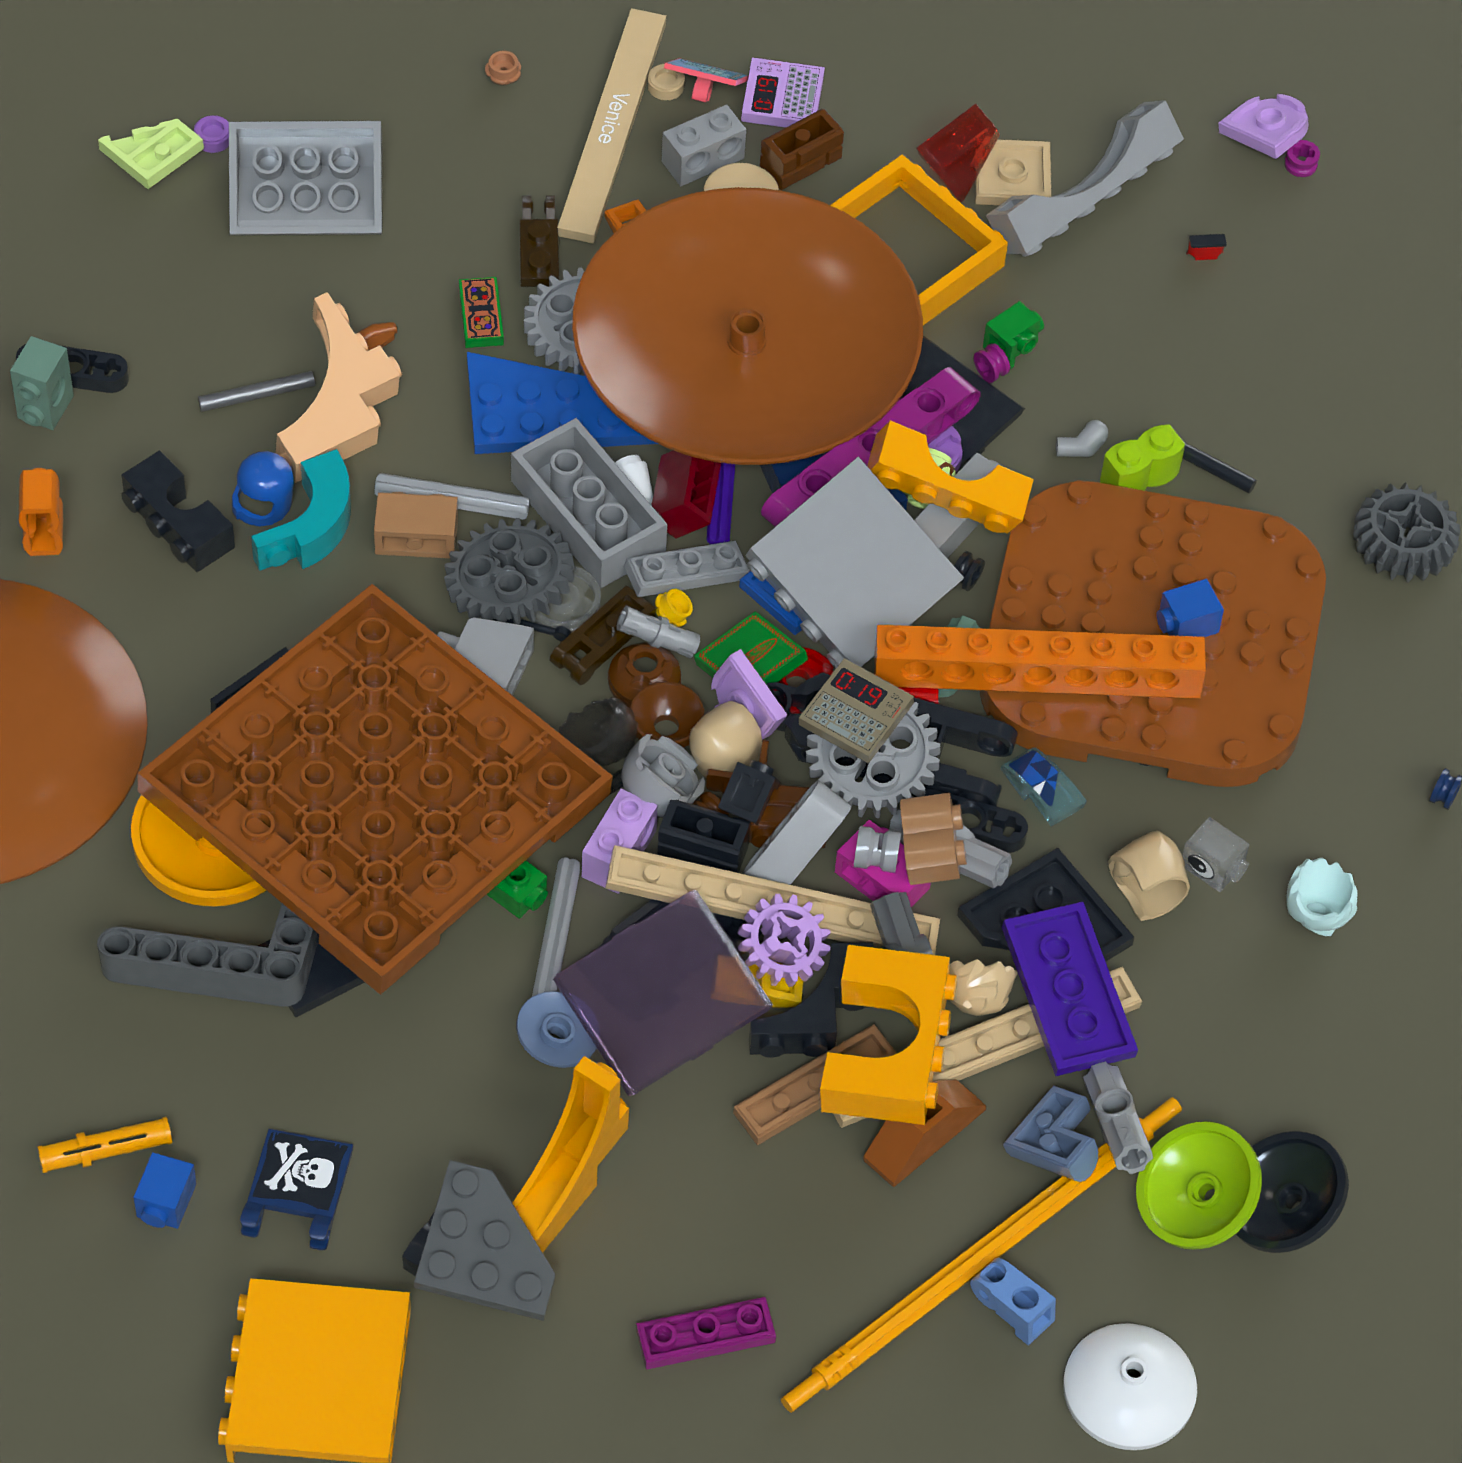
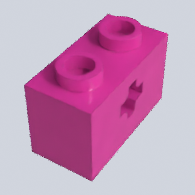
(873, 881)

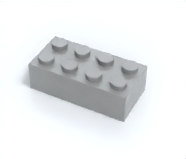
(587, 501)

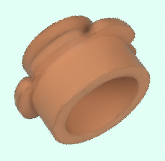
(503, 68)

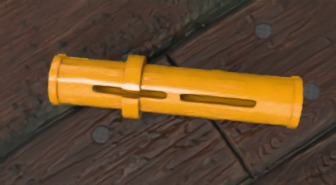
(52, 1155)

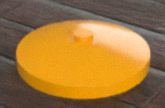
(186, 867)

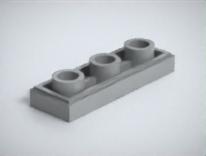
(686, 568)

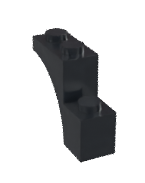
(811, 1024)

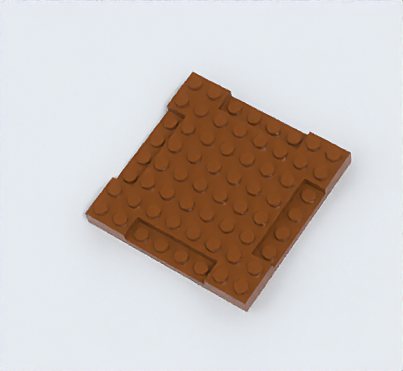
(375, 785)

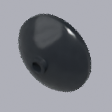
(1293, 1170)

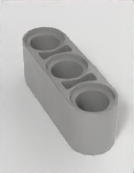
(799, 835)

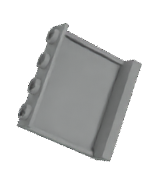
(852, 564)

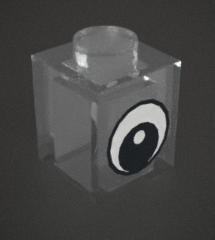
(1216, 855)

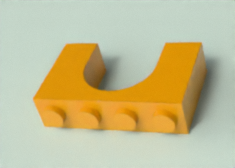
(900, 1084)

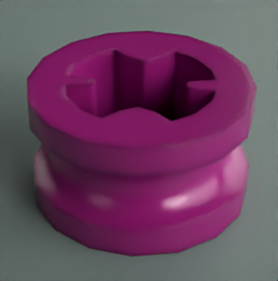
(1302, 168)
(991, 363)

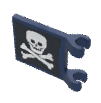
(298, 1178)

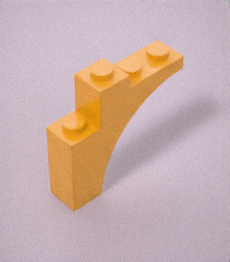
(568, 1168)

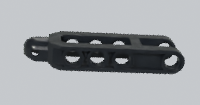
(952, 726)

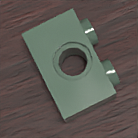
(41, 383)

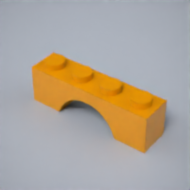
(904, 463)

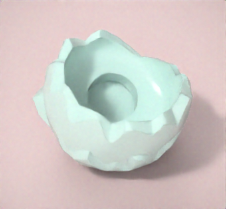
(1321, 896)

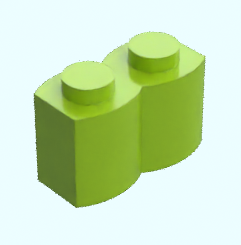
(1145, 461)

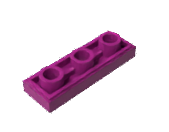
(680, 1339)

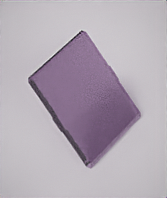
(662, 992)

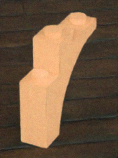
(343, 408)

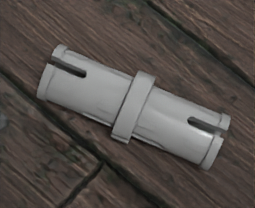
(658, 632)

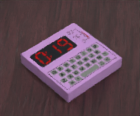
(781, 92)

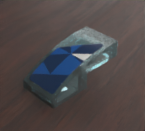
(1045, 784)

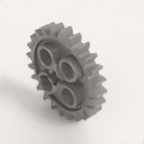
(550, 321)
(906, 766)

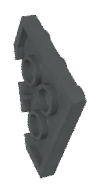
(483, 1248)

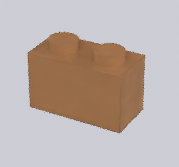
(415, 525)

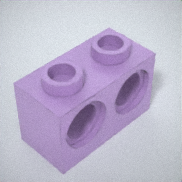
(625, 824)

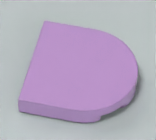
(1267, 124)
(742, 684)

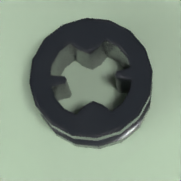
(969, 569)

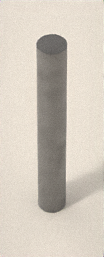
(256, 391)

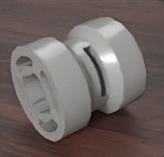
(877, 849)

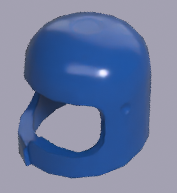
(264, 478)

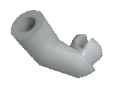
(1085, 444)

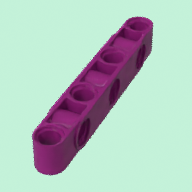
(926, 410)

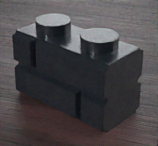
(703, 836)

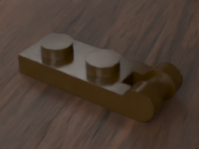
(598, 636)

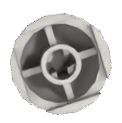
(661, 773)

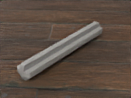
(468, 498)
(557, 925)

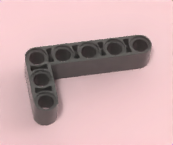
(213, 966)

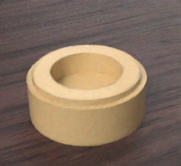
(665, 83)

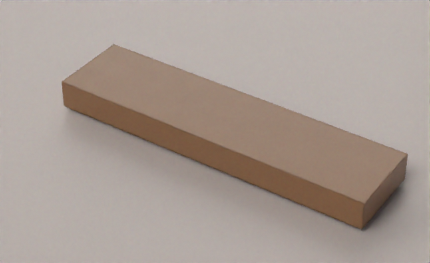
(799, 1092)

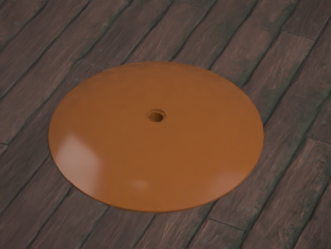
(747, 326)
(66, 728)

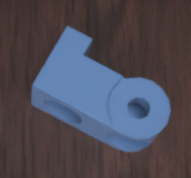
(1015, 1299)

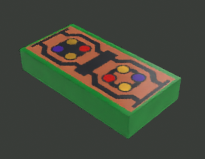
(481, 312)

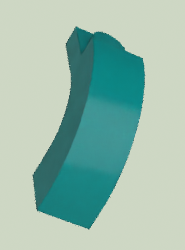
(320, 526)

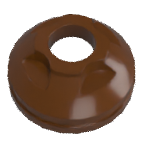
(627, 681)
(667, 702)

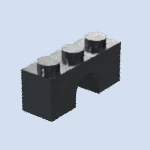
(193, 534)

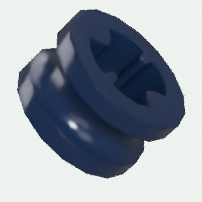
(1446, 789)

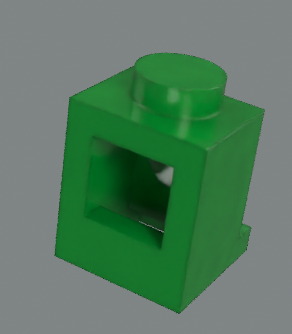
(1014, 331)
(522, 894)

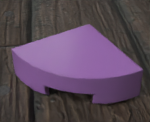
(950, 444)

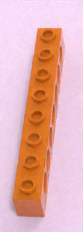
(1040, 661)

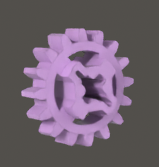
(791, 954)

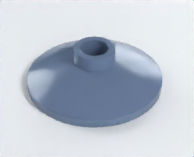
(547, 1015)

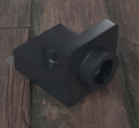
(749, 791)

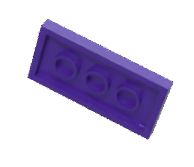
(1069, 988)

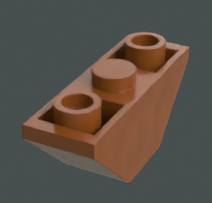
(905, 1146)

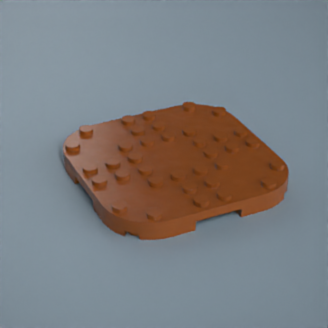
(1099, 564)

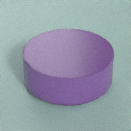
(214, 132)

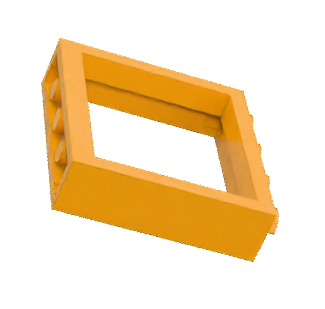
(938, 200)

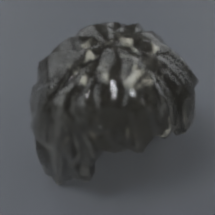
(602, 730)

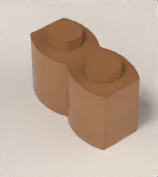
(931, 838)

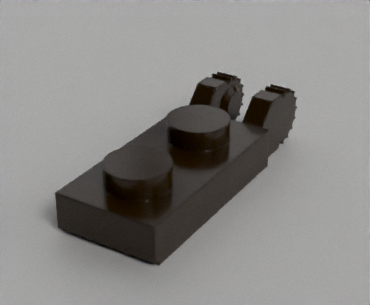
(538, 244)

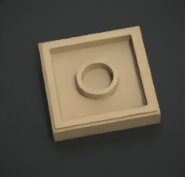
(1014, 170)

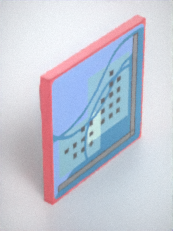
(705, 76)

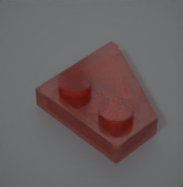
(960, 150)

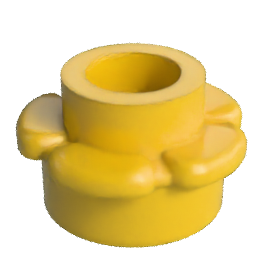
(674, 606)

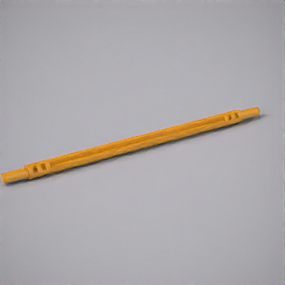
(961, 1270)

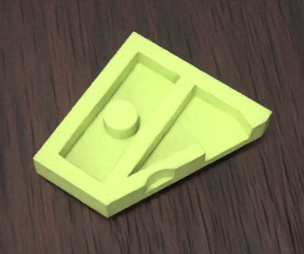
(153, 151)

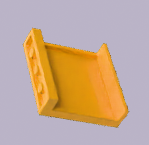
(316, 1372)

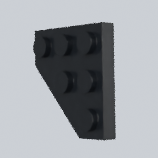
(1041, 887)

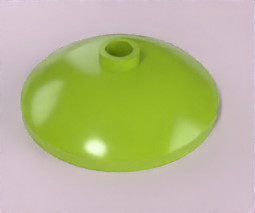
(1181, 1173)

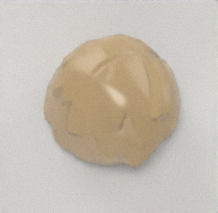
(982, 987)

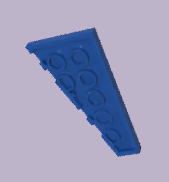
(523, 402)

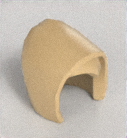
(724, 738)
(1150, 875)

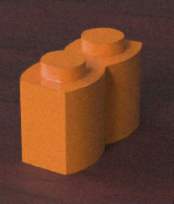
(41, 512)

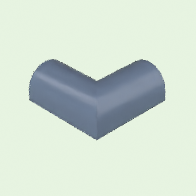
(1049, 1139)

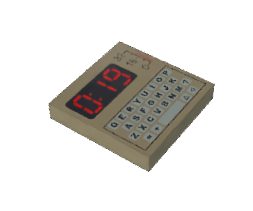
(856, 710)

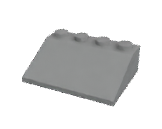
(305, 178)

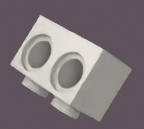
(703, 145)

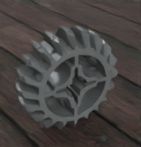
(1429, 542)

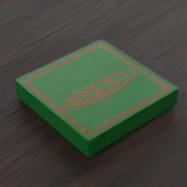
(761, 642)

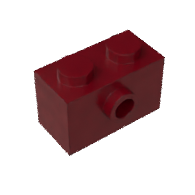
(685, 492)

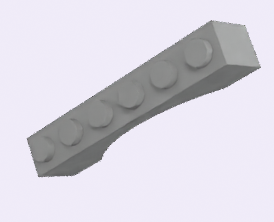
(1138, 140)

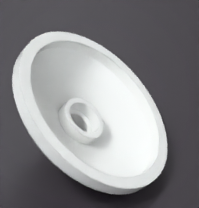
(1126, 1409)

